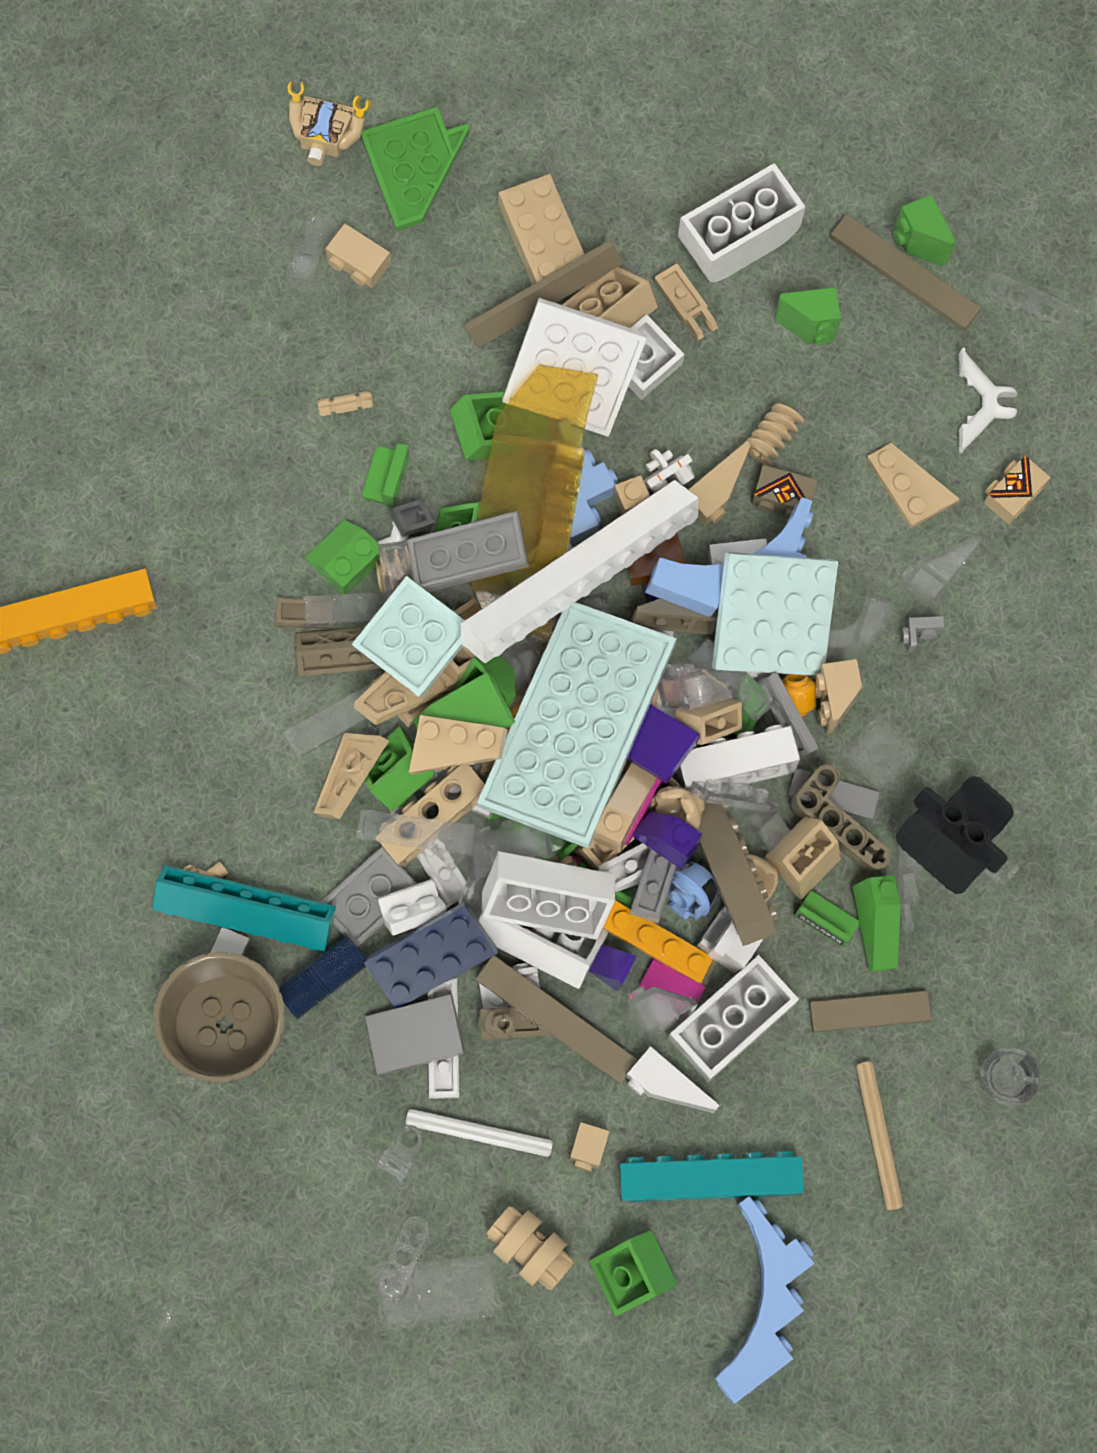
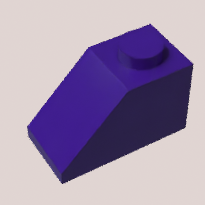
(669, 837)

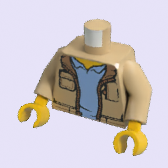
(325, 125)

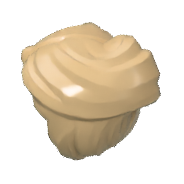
(681, 804)

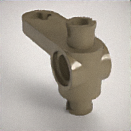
(506, 1023)

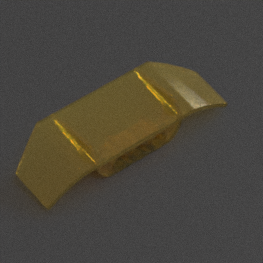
(537, 471)

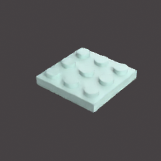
(412, 637)

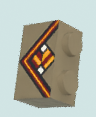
(781, 490)

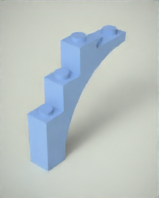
(595, 486)
(700, 586)
(780, 1264)

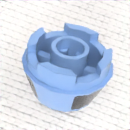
(692, 891)

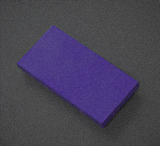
(662, 744)

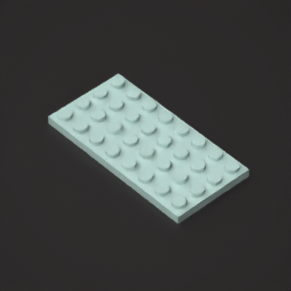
(577, 723)

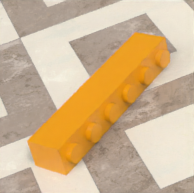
(75, 609)

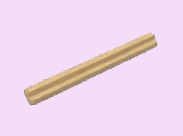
(879, 1135)

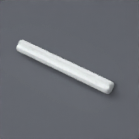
(479, 1132)

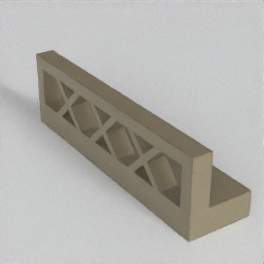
(330, 656)

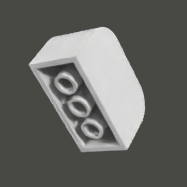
(742, 224)

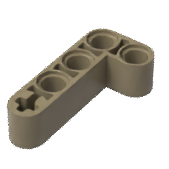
(843, 822)

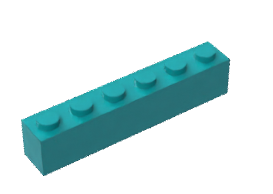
(244, 908)
(711, 1178)

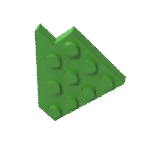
(412, 162)

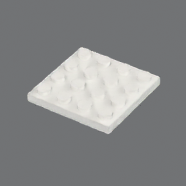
(581, 343)

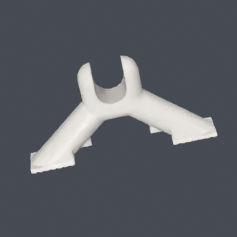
(990, 406)

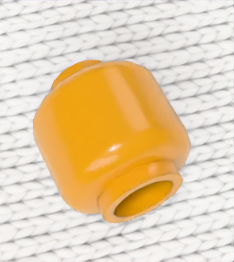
(802, 692)

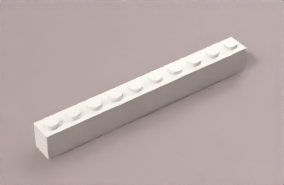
(579, 571)

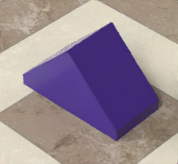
(612, 966)

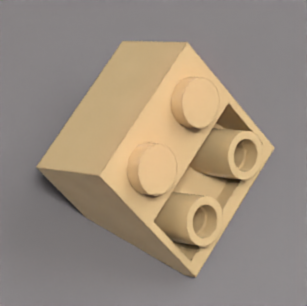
(837, 689)
(805, 855)

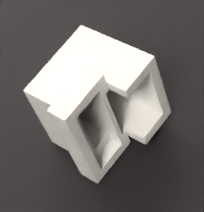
(724, 945)

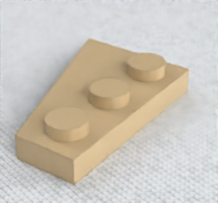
(909, 485)
(390, 698)
(453, 743)
(348, 771)

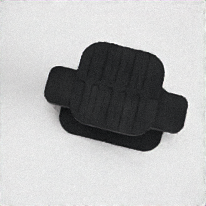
(957, 835)

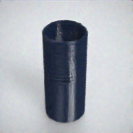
(329, 970)

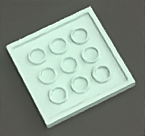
(774, 613)

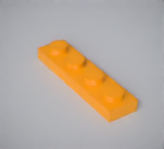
(657, 943)

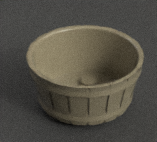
(200, 997)

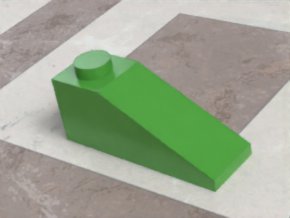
(879, 919)

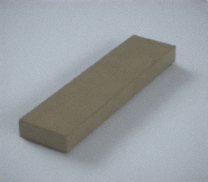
(870, 1011)

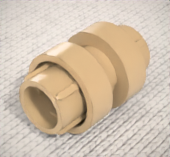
(519, 1239)

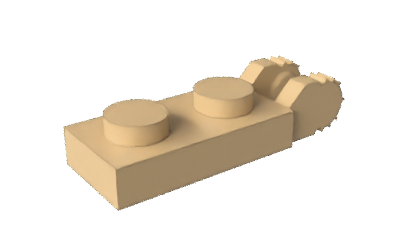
(684, 300)

